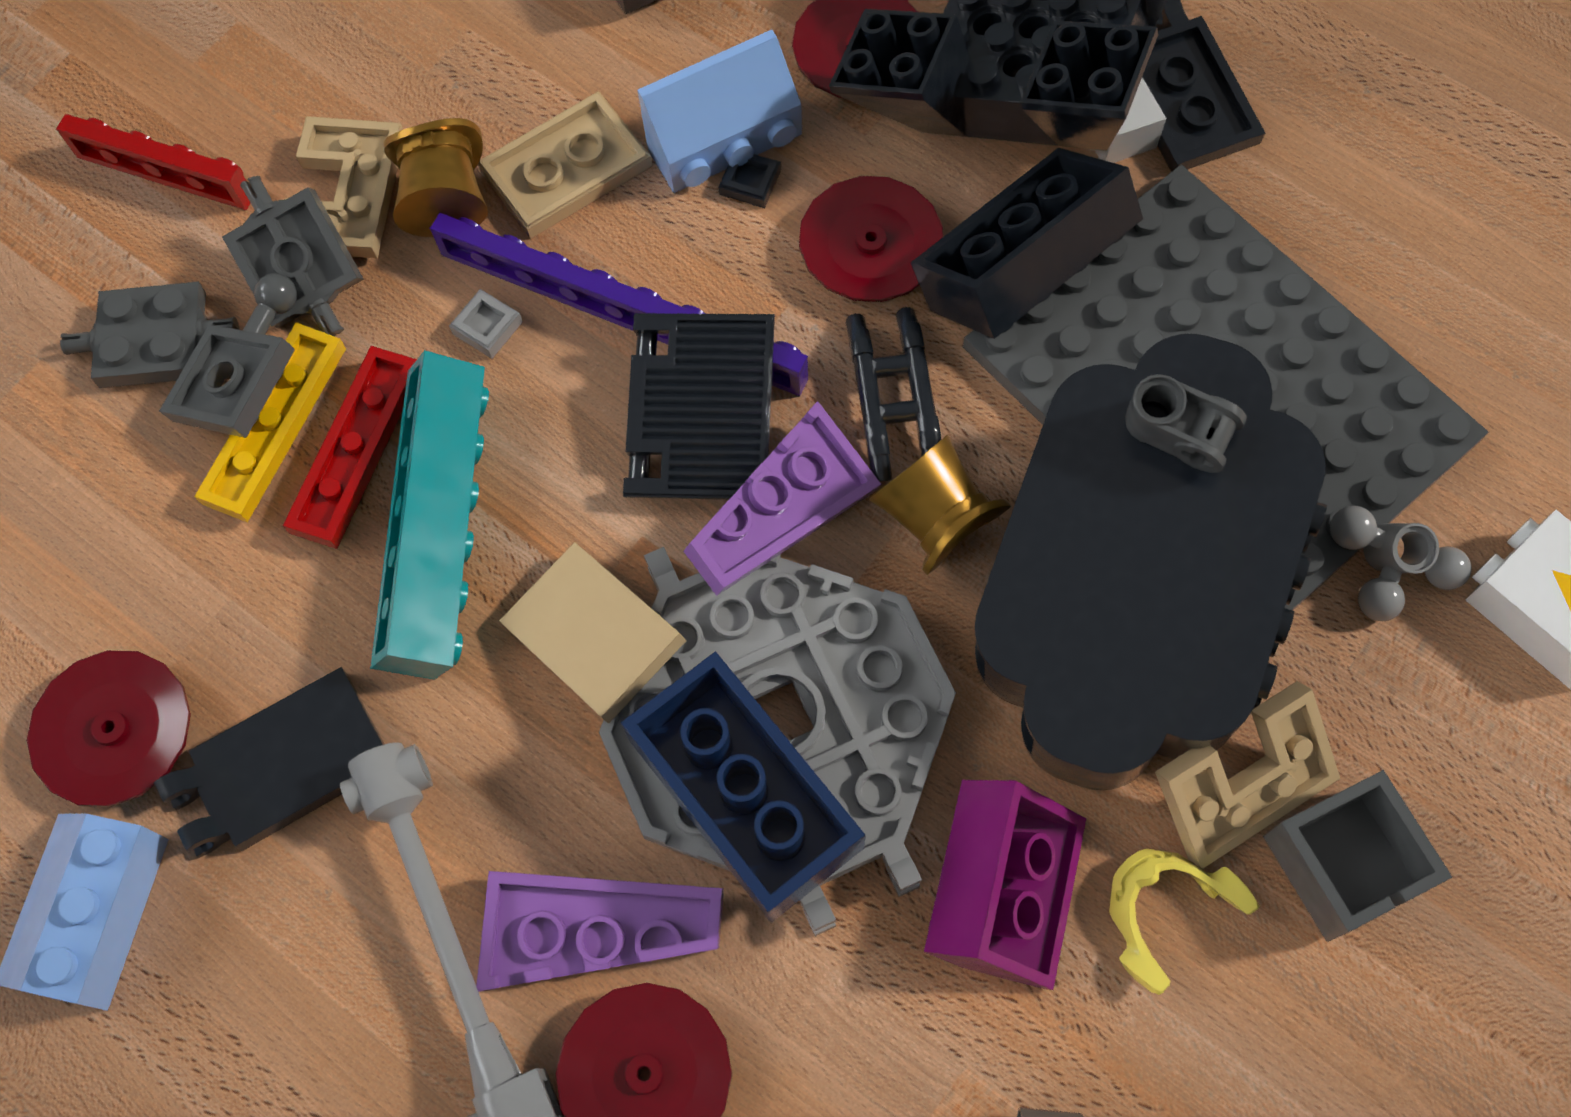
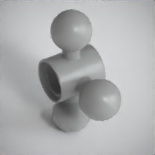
(1382, 596)

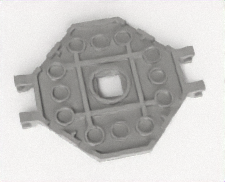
(861, 679)

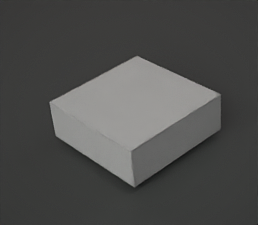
(486, 323)

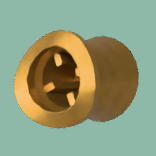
(436, 173)
(938, 502)

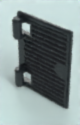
(699, 404)

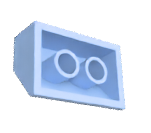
(720, 111)
(83, 910)

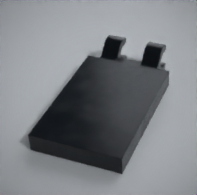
(1197, 93)
(272, 765)

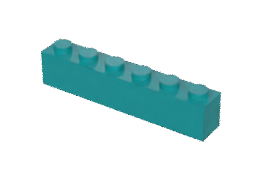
(430, 518)

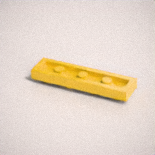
(250, 463)

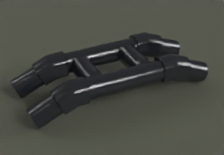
(879, 415)

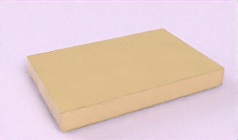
(564, 164)
(592, 632)

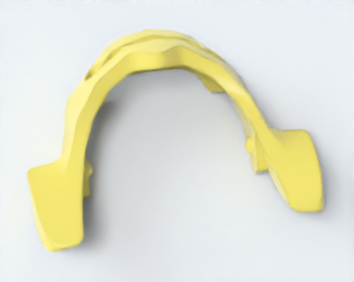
(1143, 870)

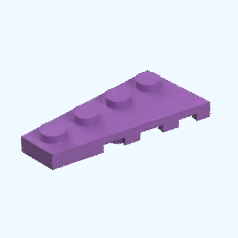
(786, 499)
(576, 925)

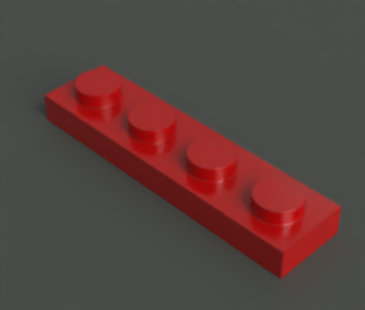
(151, 160)
(351, 449)

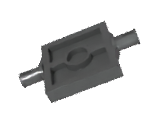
(298, 242)
(144, 333)

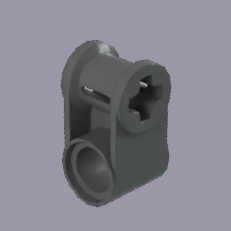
(1188, 422)

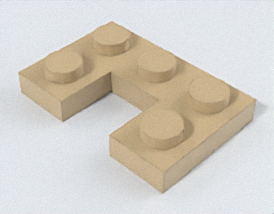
(364, 178)
(1222, 813)

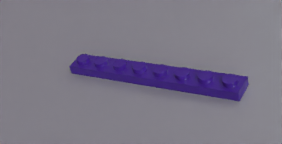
(580, 288)

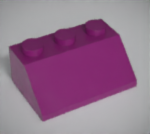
(1006, 883)

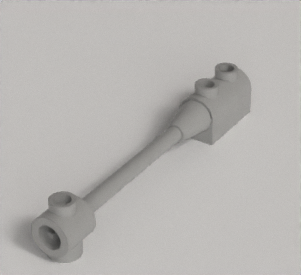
(388, 789)

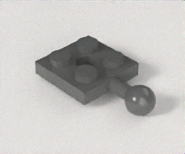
(245, 357)

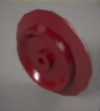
(825, 32)
(865, 236)
(108, 728)
(640, 1030)

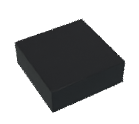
(751, 181)

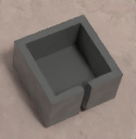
(1356, 856)

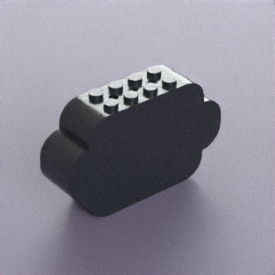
(1144, 590)

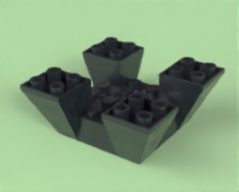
(1004, 68)

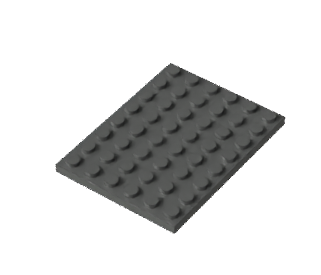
(1214, 275)

